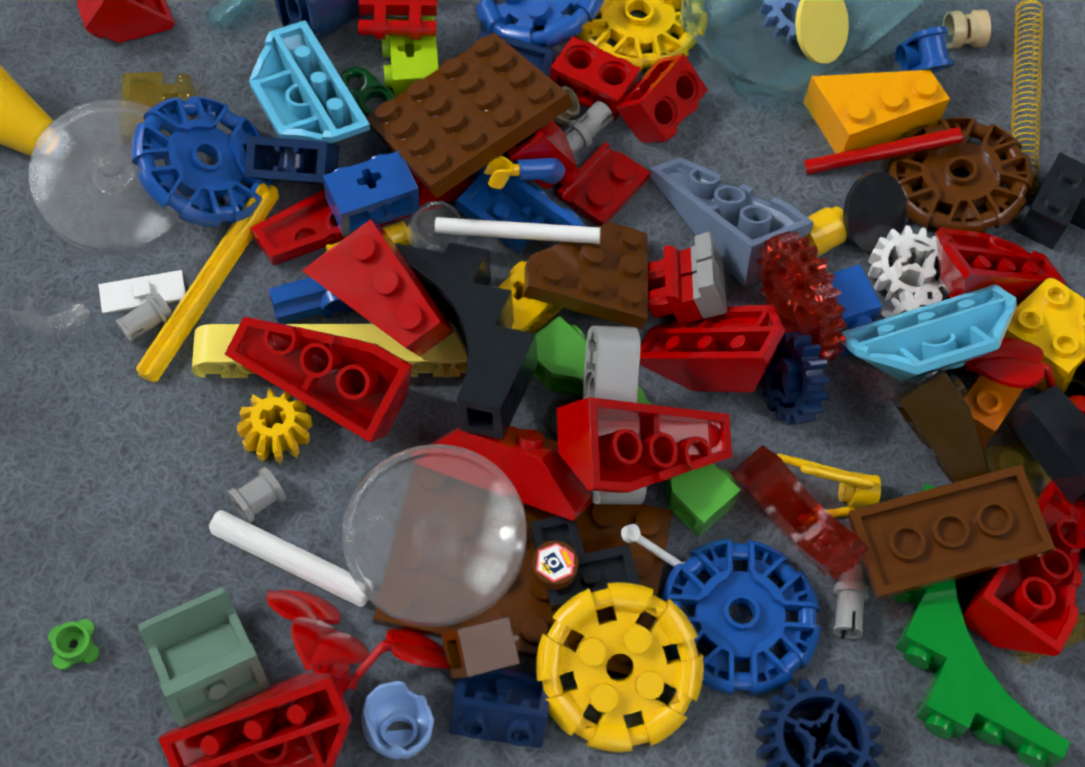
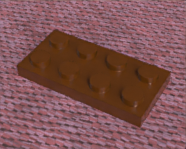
(950, 532)

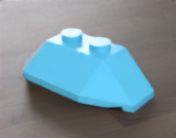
(304, 89)
(935, 335)

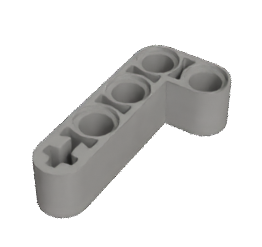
(613, 374)

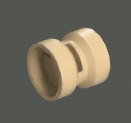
(968, 28)

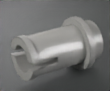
(144, 317)

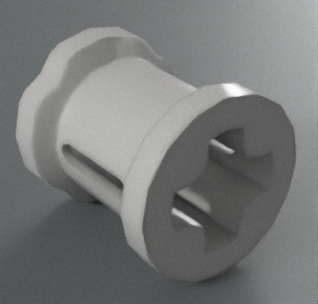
(257, 495)

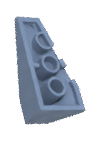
(729, 212)

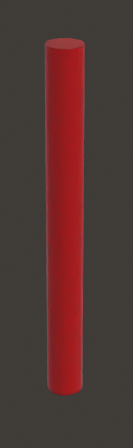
(883, 151)

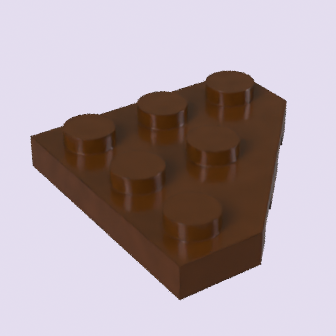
(595, 279)

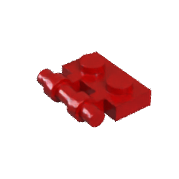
(414, 27)

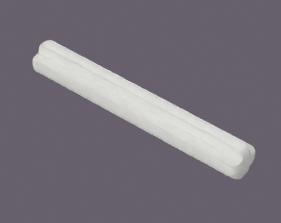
(286, 556)

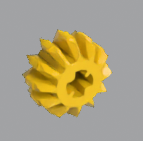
(279, 437)

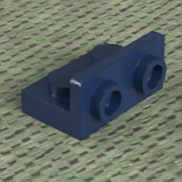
(501, 707)

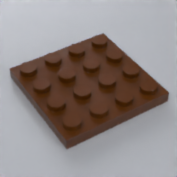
(468, 113)

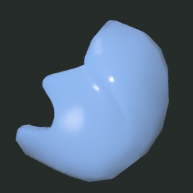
(395, 703)

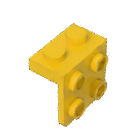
(1056, 323)

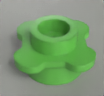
(63, 635)

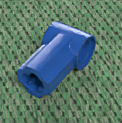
(303, 300)

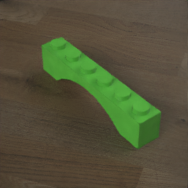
(694, 496)

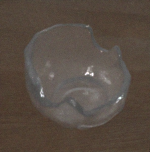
(422, 226)

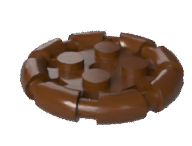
(964, 195)

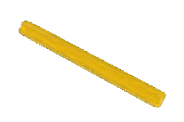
(204, 288)

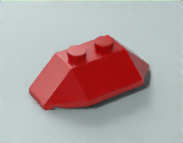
(980, 260)
(716, 351)
(531, 466)
(283, 726)

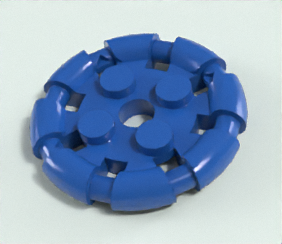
(530, 13)
(183, 167)
(768, 606)

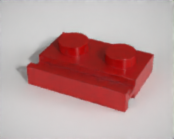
(604, 185)

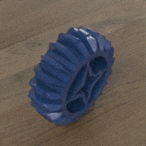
(802, 732)

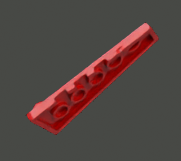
(312, 224)

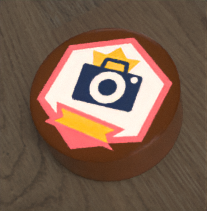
(554, 565)

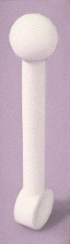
(631, 533)

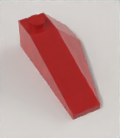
(125, 18)
(334, 374)
(637, 444)
(1033, 600)

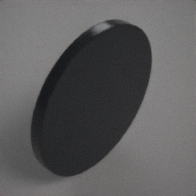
(873, 209)

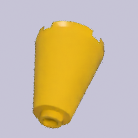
(20, 116)

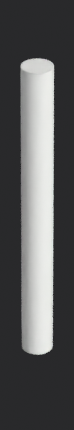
(518, 230)

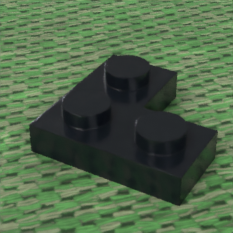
(594, 568)

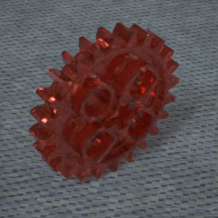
(802, 291)

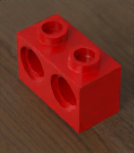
(594, 74)
(662, 99)

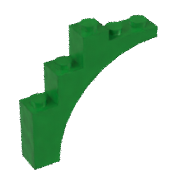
(963, 687)

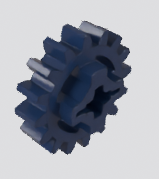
(796, 379)

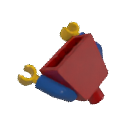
(539, 157)

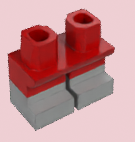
(688, 282)

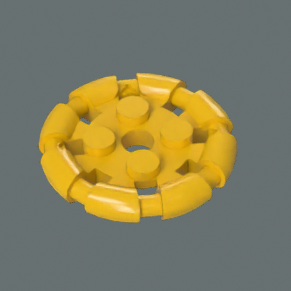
(637, 33)
(625, 695)

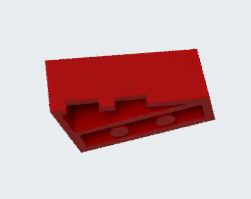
(382, 287)

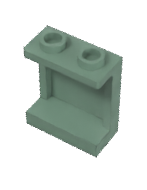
(202, 657)

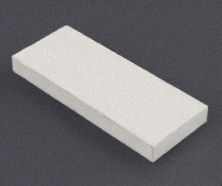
(131, 293)

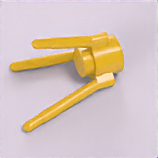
(854, 487)

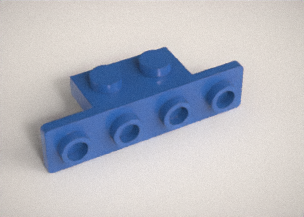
(512, 204)

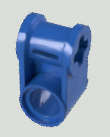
(924, 51)

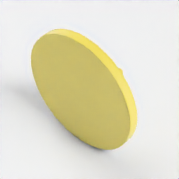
(822, 29)

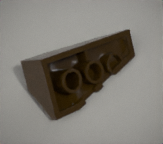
(944, 423)

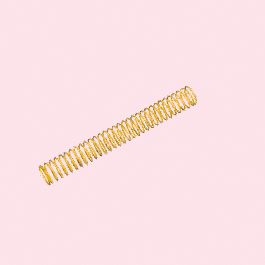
(1033, 75)

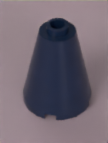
(321, 15)

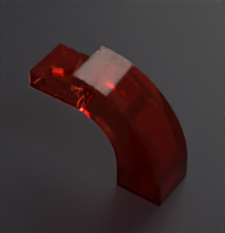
(797, 514)

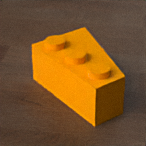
(874, 106)

